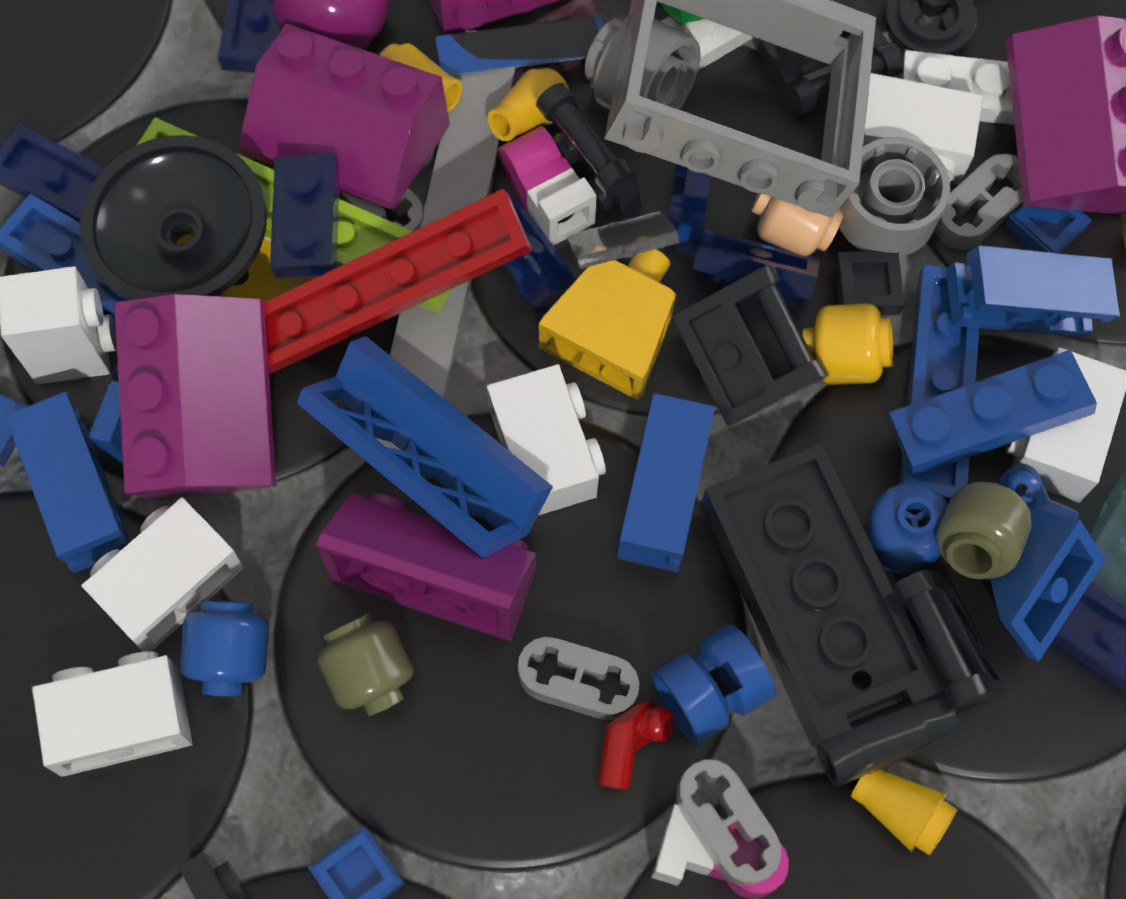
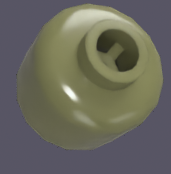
(984, 530)
(365, 664)

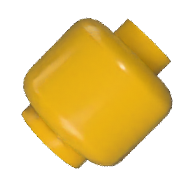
(851, 342)

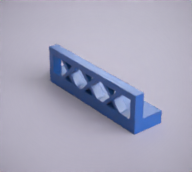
(432, 443)

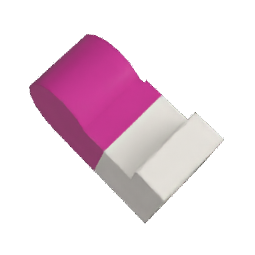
(548, 184)
(683, 851)

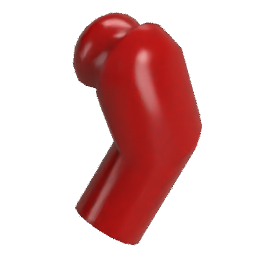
(626, 736)

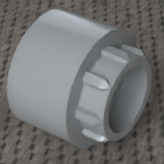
(668, 70)
(911, 179)

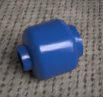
(905, 527)
(224, 646)

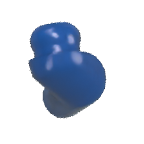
(1030, 488)

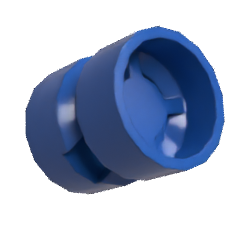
(694, 696)

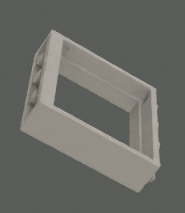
(737, 157)

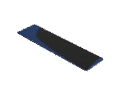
(517, 45)

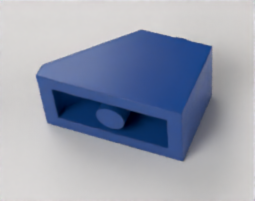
(1047, 581)

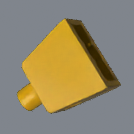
(613, 321)

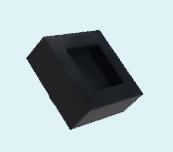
(871, 279)
(212, 881)

